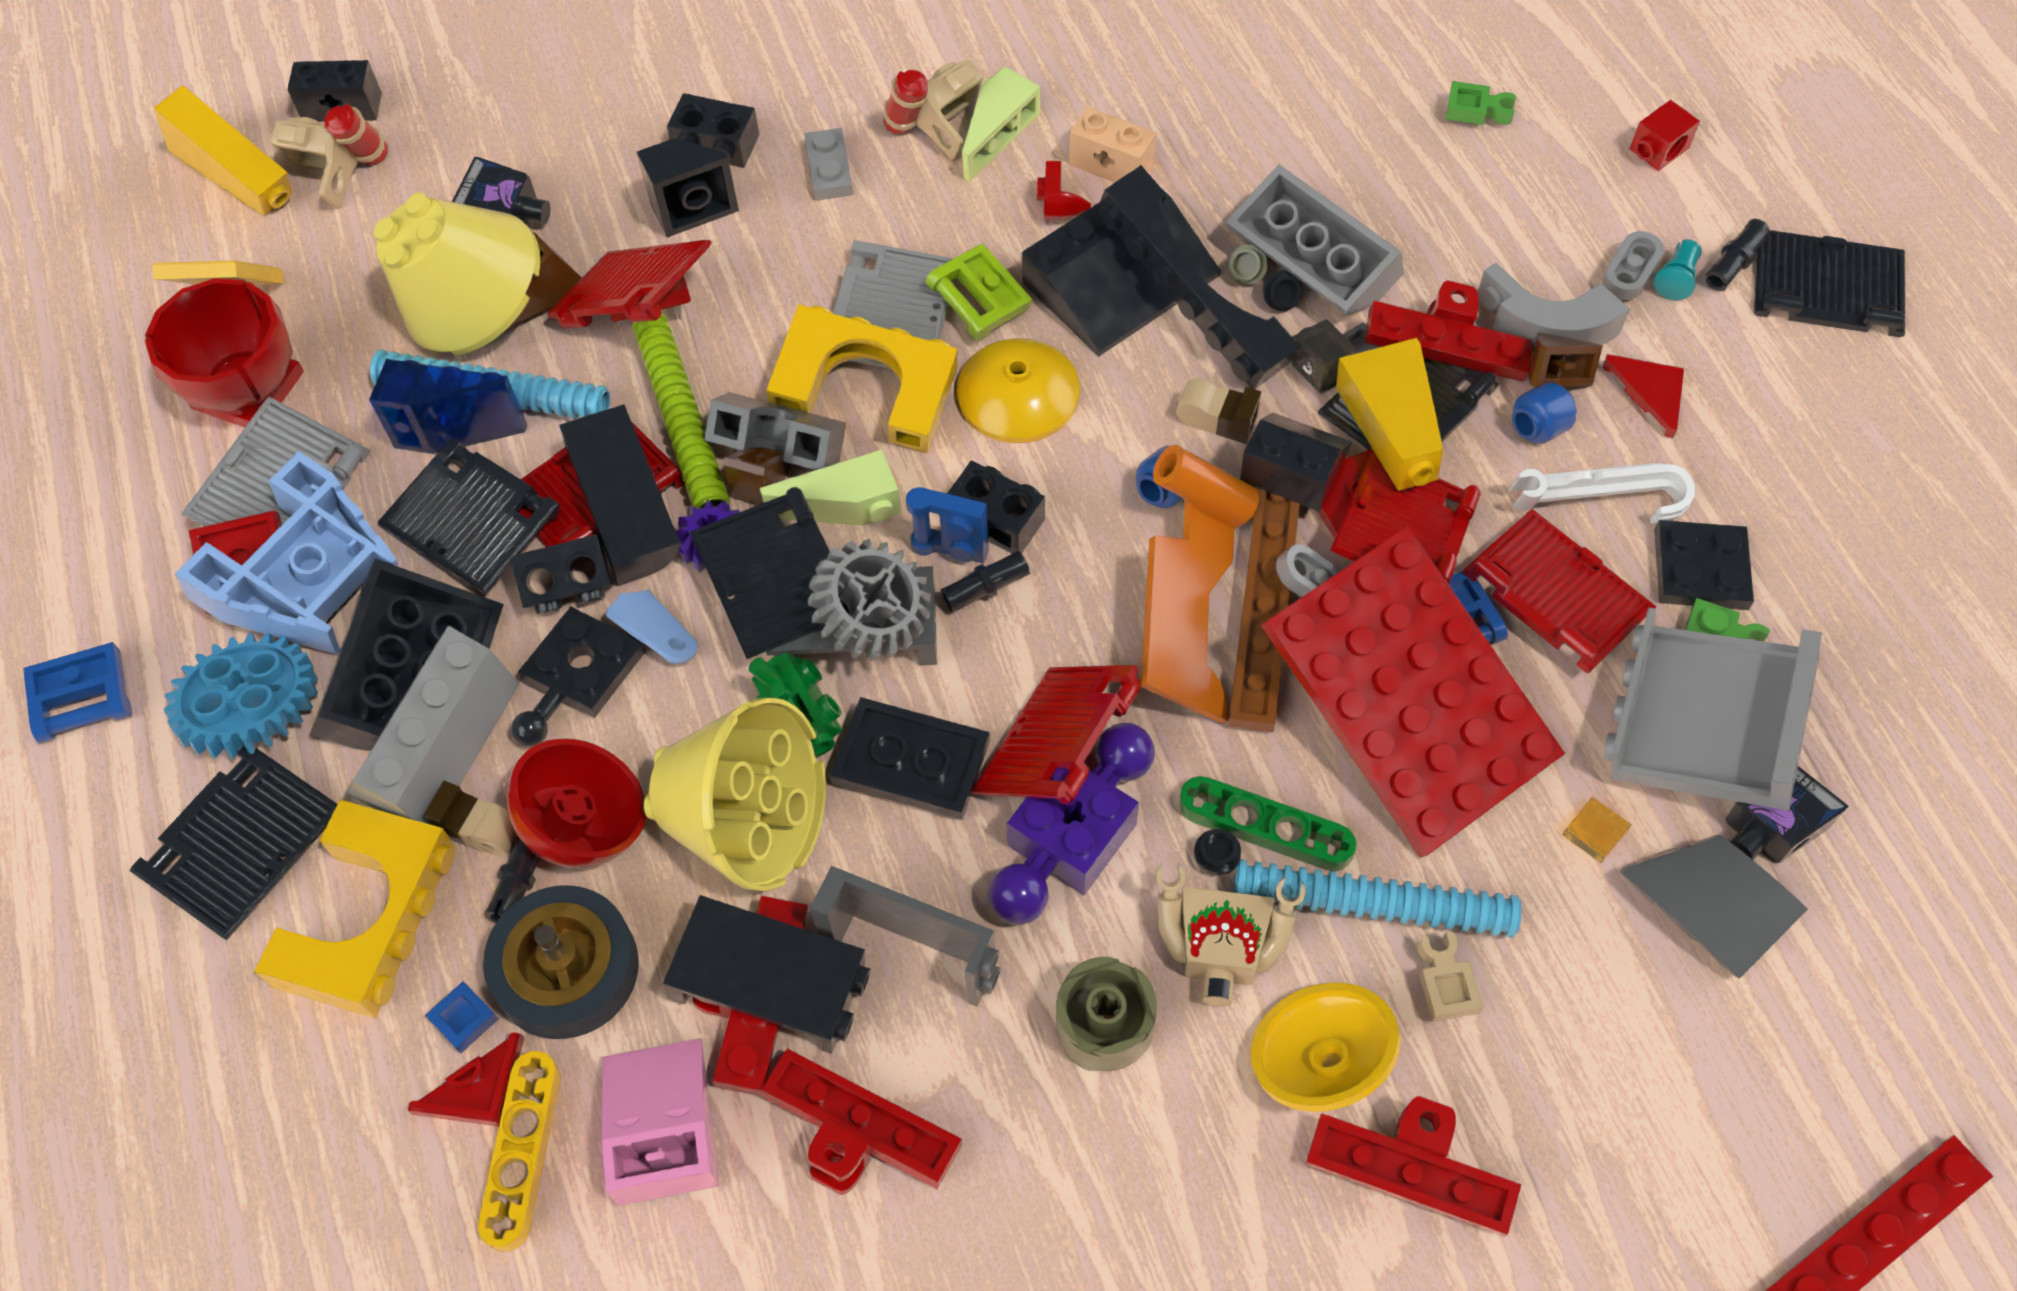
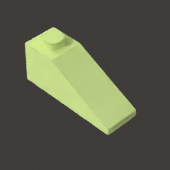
(1001, 113)
(845, 492)

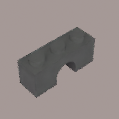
(751, 423)

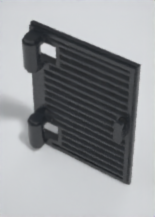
(1831, 282)
(1449, 403)
(468, 515)
(765, 570)
(234, 839)

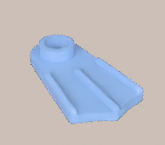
(654, 625)

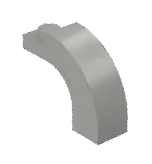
(1590, 318)

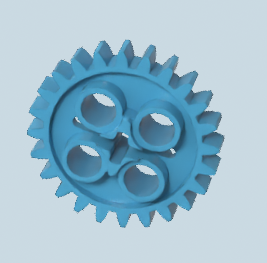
(241, 695)

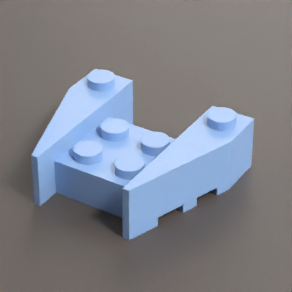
(300, 570)

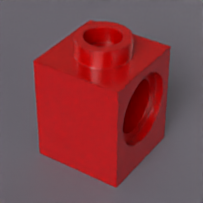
(1664, 135)

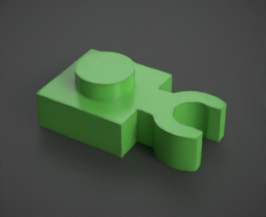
(1473, 104)
(1718, 620)

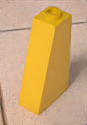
(221, 152)
(1394, 409)

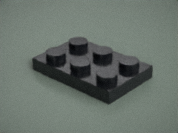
(910, 758)

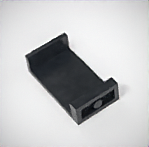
(768, 971)

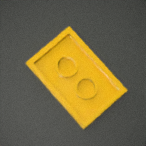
(200, 271)

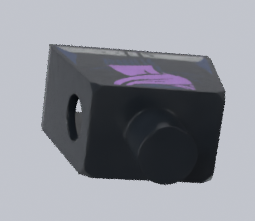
(501, 190)
(1784, 832)

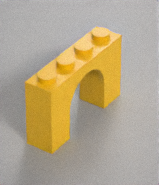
(823, 340)
(362, 970)

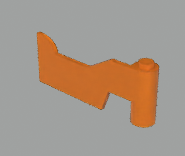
(1183, 575)

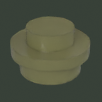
(1247, 265)

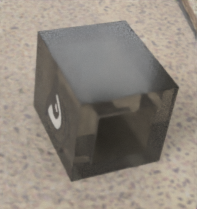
(1320, 354)

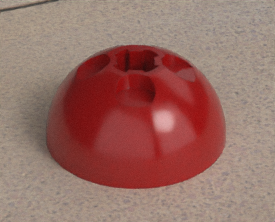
(575, 803)

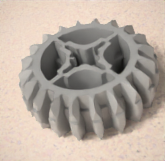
(901, 615)

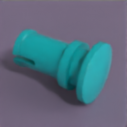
(1677, 277)

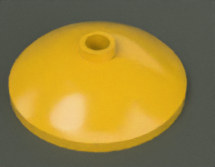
(1018, 405)
(1320, 1029)

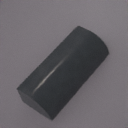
(621, 493)

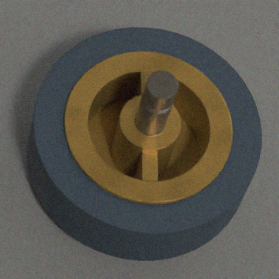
(561, 962)

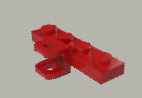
(1449, 333)
(749, 1040)
(857, 1125)
(1416, 1166)

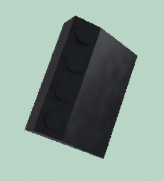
(1096, 282)
(387, 644)

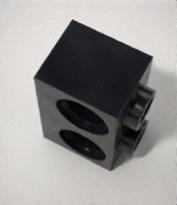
(716, 126)
(1003, 498)
(559, 561)

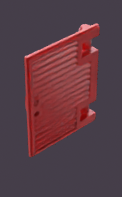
(621, 281)
(562, 485)
(1382, 511)
(1560, 589)
(1058, 732)

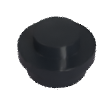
(1282, 290)
(1217, 852)

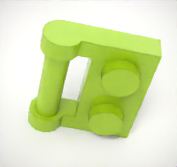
(987, 283)

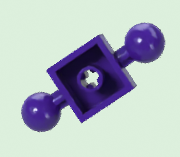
(1073, 852)

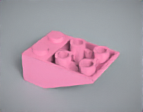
(657, 1123)

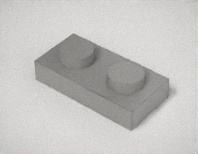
(828, 164)

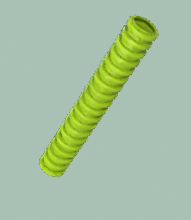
(680, 413)

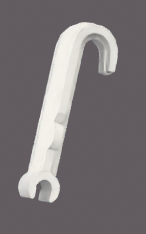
(1605, 482)

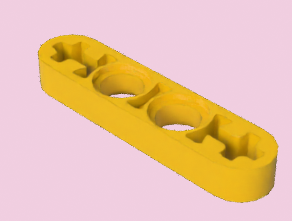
(515, 1149)

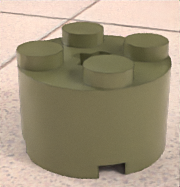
(1122, 992)

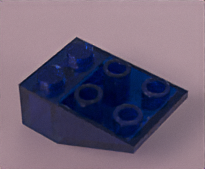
(430, 404)

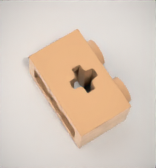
(1110, 145)

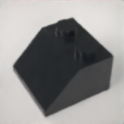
(687, 184)
(1293, 460)

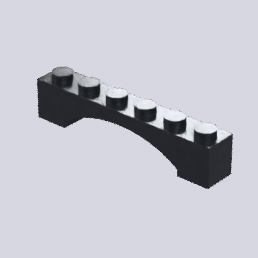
(1249, 343)

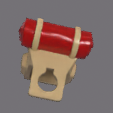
(932, 102)
(331, 146)

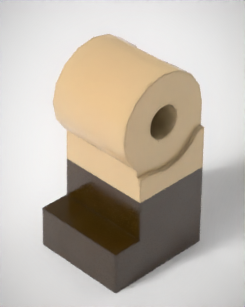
(1219, 409)
(471, 820)

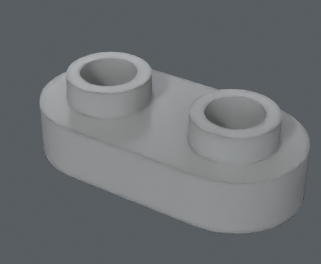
(1633, 265)
(1303, 569)

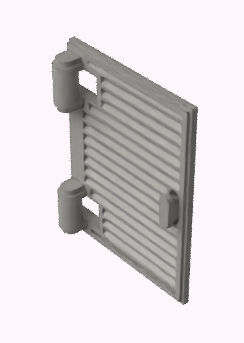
(892, 292)
(258, 454)

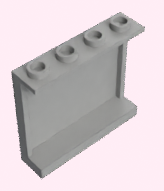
(1713, 714)

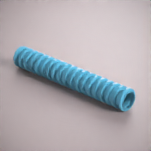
(530, 392)
(1385, 898)

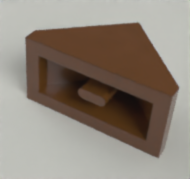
(1563, 361)
(752, 470)

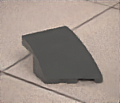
(1719, 900)

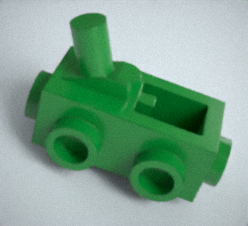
(796, 682)

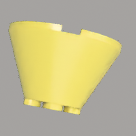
(456, 271)
(743, 793)

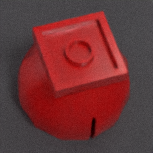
(223, 349)

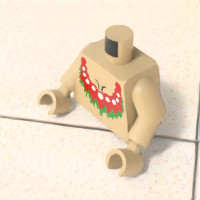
(1224, 933)

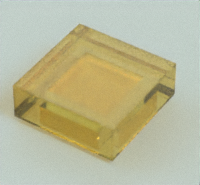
(1596, 829)

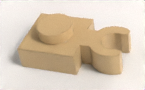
(1448, 985)

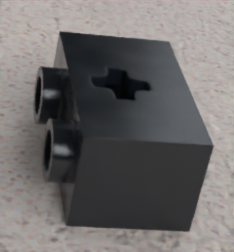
(327, 84)

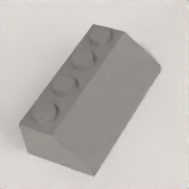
(1317, 242)
(435, 728)

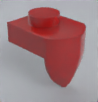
(1057, 203)

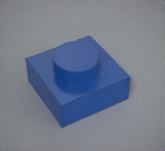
(462, 1017)

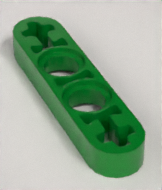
(1263, 831)

